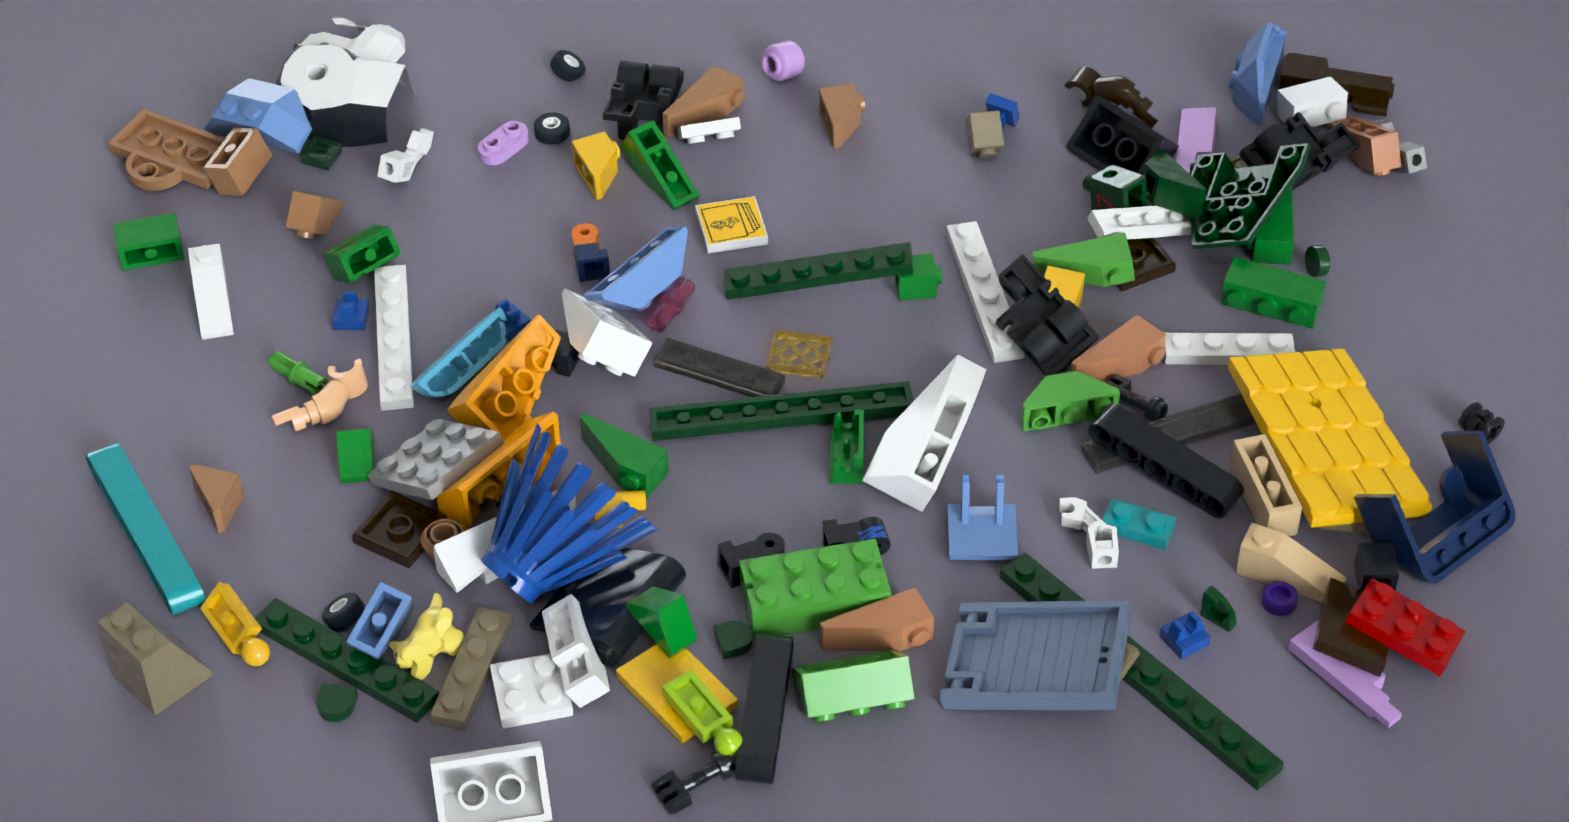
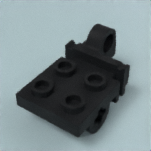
(641, 94)
(1323, 152)
(1043, 322)

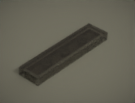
(718, 369)

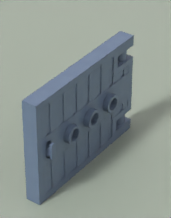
(1037, 656)

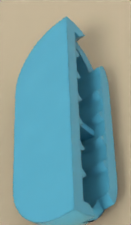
(463, 357)

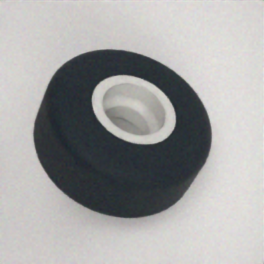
(567, 65)
(552, 128)
(343, 611)

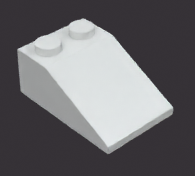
(603, 335)

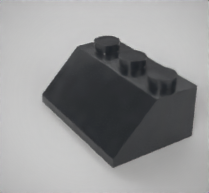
(1116, 138)

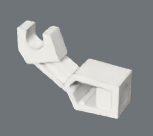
(405, 162)
(1100, 538)

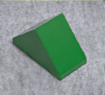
(355, 454)
(664, 618)

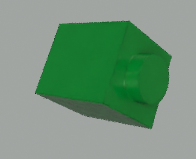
(922, 281)

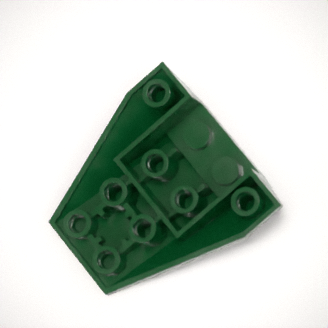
(1241, 198)

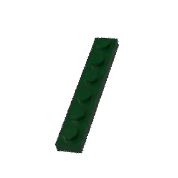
(818, 270)
(329, 651)

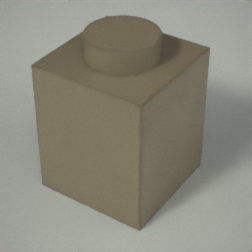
(984, 133)

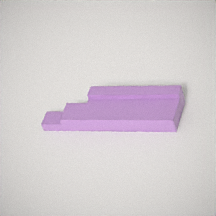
(1196, 135)
(1353, 683)

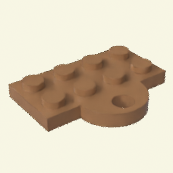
(164, 149)

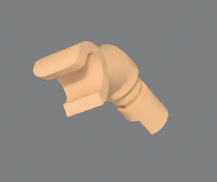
(329, 402)

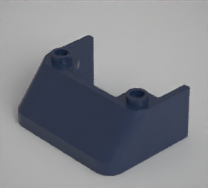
(1468, 520)

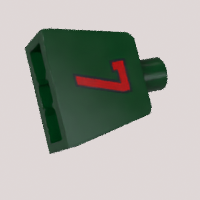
(1116, 188)

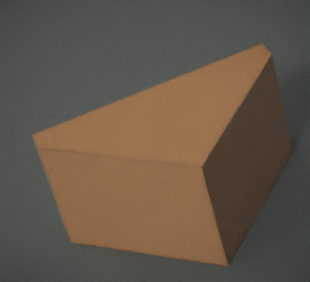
(218, 492)

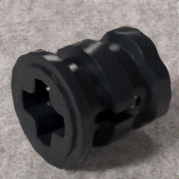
(1481, 420)

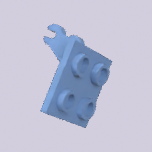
(982, 530)

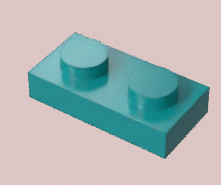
(1140, 523)

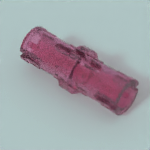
(671, 304)

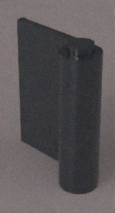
(607, 591)

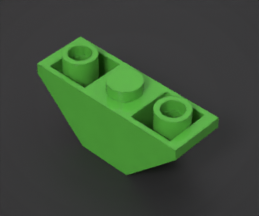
(1066, 400)

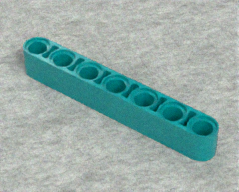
(145, 529)

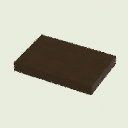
(1342, 640)

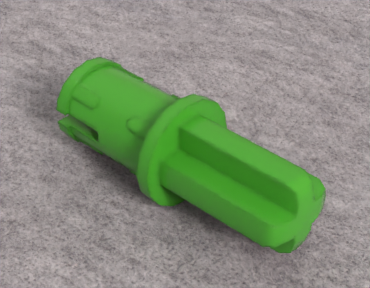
(297, 372)

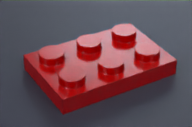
(1405, 626)

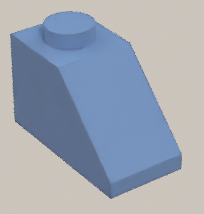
(381, 621)

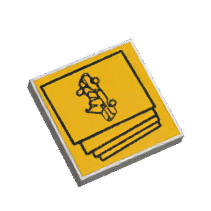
(731, 224)

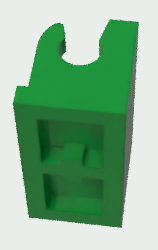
(847, 449)

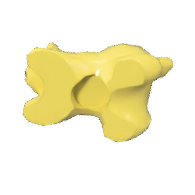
(429, 638)

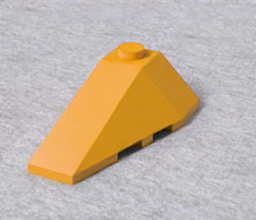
(510, 384)

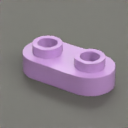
(503, 143)

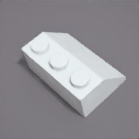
(492, 785)

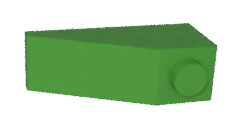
(1102, 259)

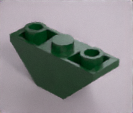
(1172, 186)

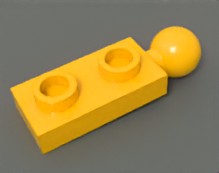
(235, 625)

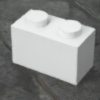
(1316, 100)

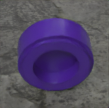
(1279, 598)

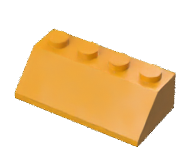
(489, 476)

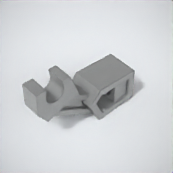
(1407, 151)

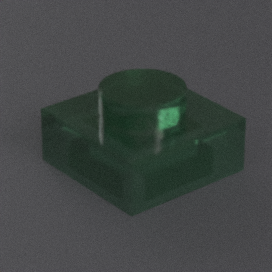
(321, 153)

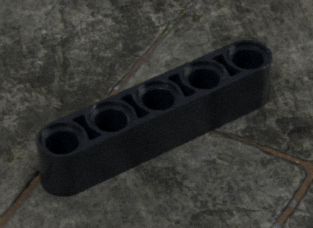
(1166, 460)
(764, 708)

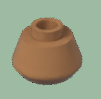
(438, 532)

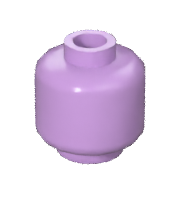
(783, 60)

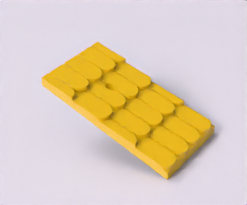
(1327, 433)

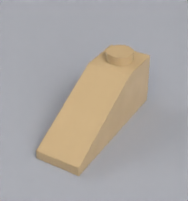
(1274, 557)

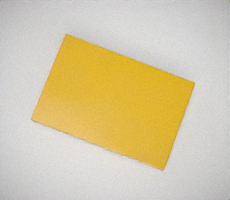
(653, 669)

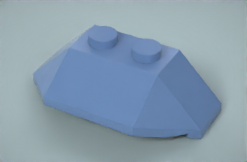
(1258, 71)
(264, 106)
(644, 273)

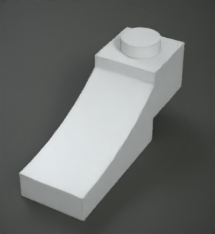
(573, 651)

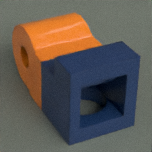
(589, 259)

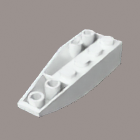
(925, 436)

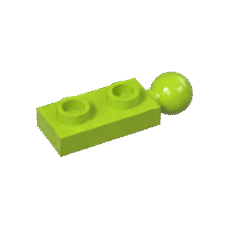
(702, 712)

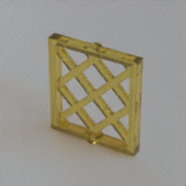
(799, 369)

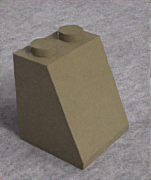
(149, 659)

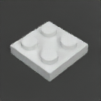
(529, 691)

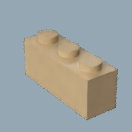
(1265, 485)

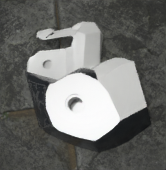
(347, 82)

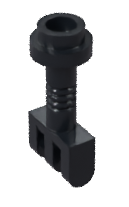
(1153, 408)
(675, 791)

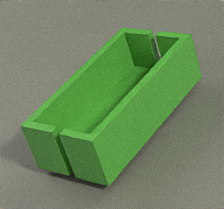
(810, 586)

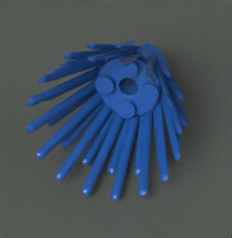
(549, 540)

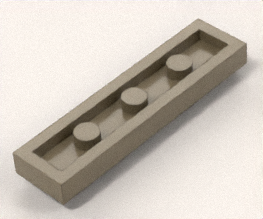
(471, 668)

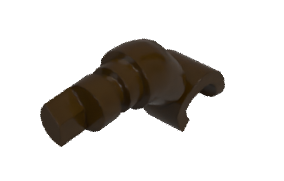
(1113, 89)

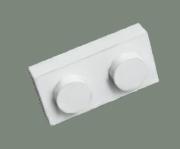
(696, 132)

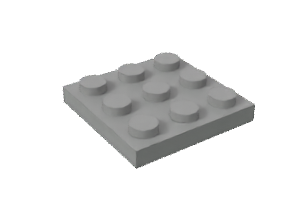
(435, 458)

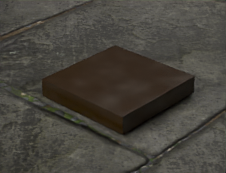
(1149, 262)
(396, 529)

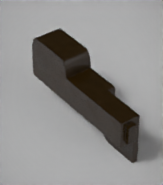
(1361, 87)

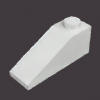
(211, 291)

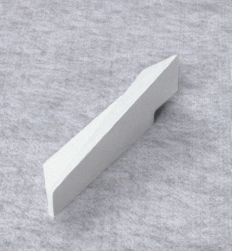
(460, 556)

